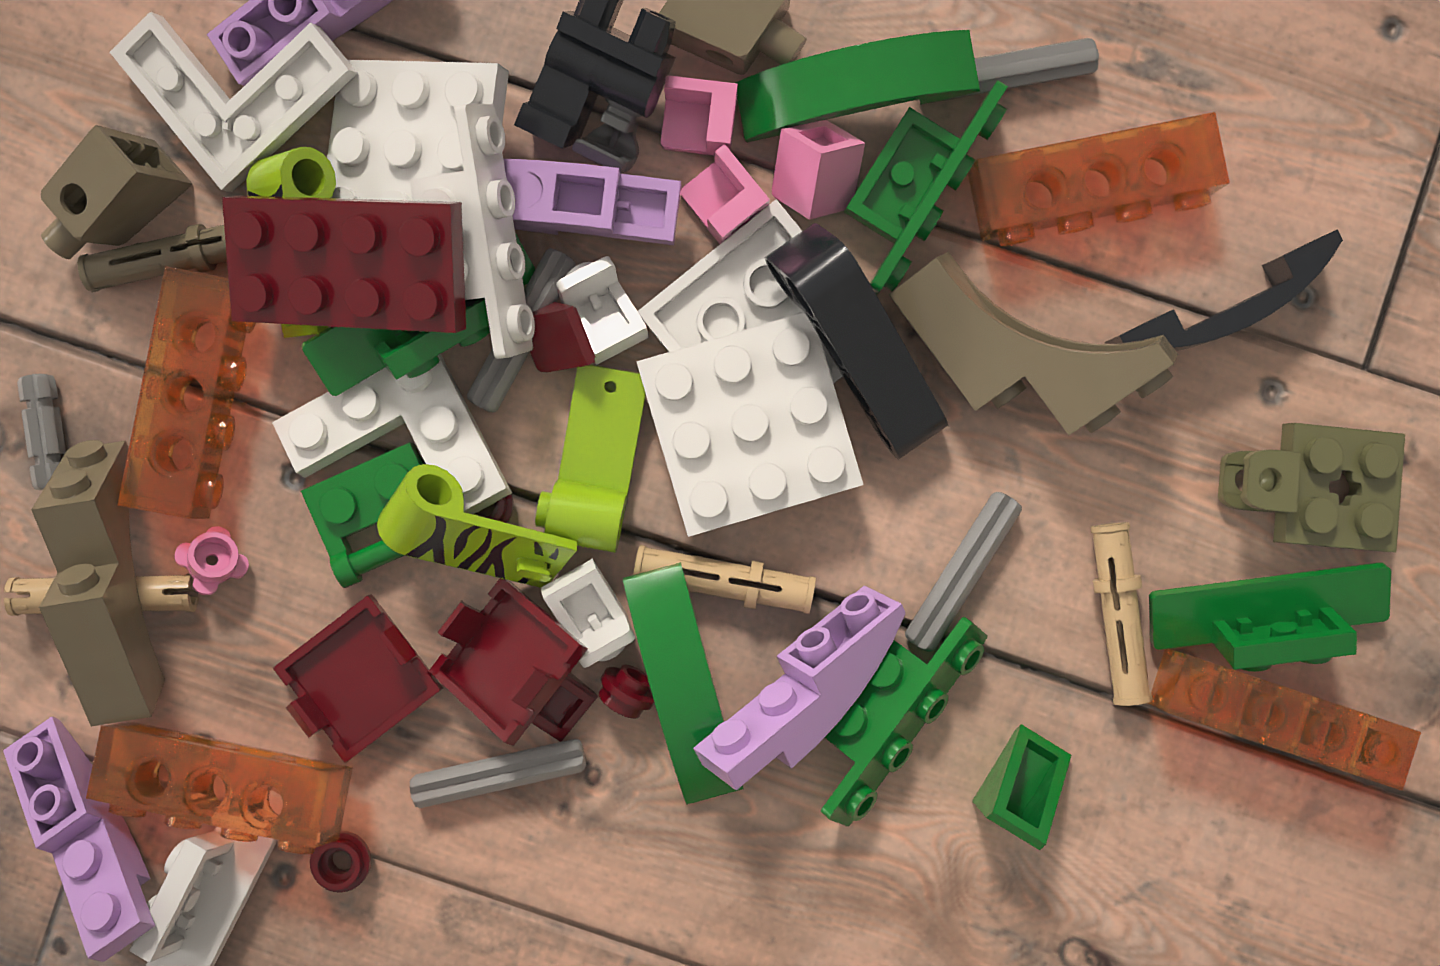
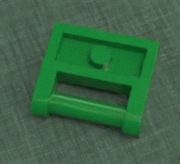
(352, 504)

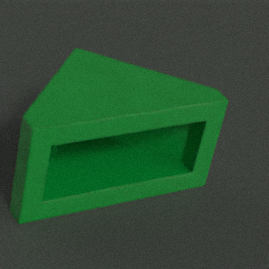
(1025, 786)

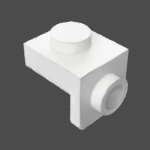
(603, 308)
(590, 612)

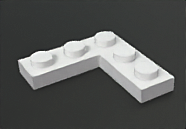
(255, 122)
(427, 404)

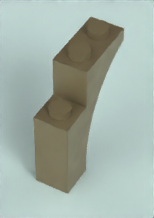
(992, 351)
(95, 596)

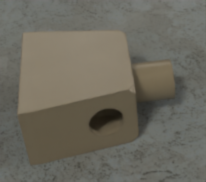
(734, 31)
(109, 190)

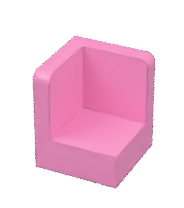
(698, 115)
(817, 168)
(724, 195)

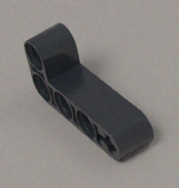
(859, 336)

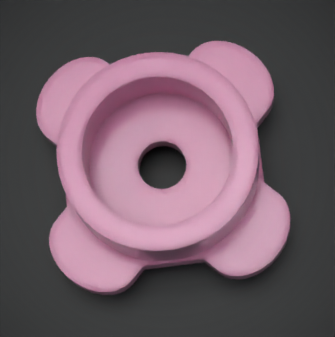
(215, 543)

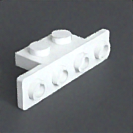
(490, 249)
(202, 897)

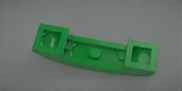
(857, 80)
(677, 673)

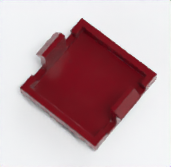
(505, 659)
(356, 679)

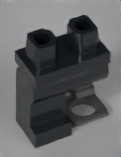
(595, 60)

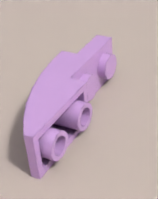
(265, 27)
(592, 201)
(820, 684)
(89, 844)

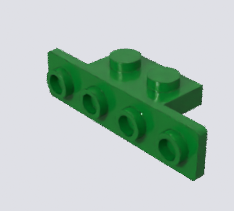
(911, 175)
(353, 354)
(1274, 616)
(892, 712)

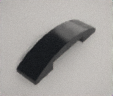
(1288, 278)

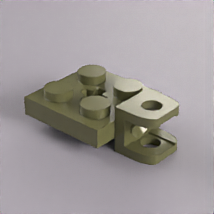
(1298, 479)

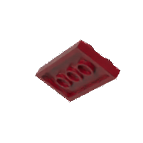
(346, 262)

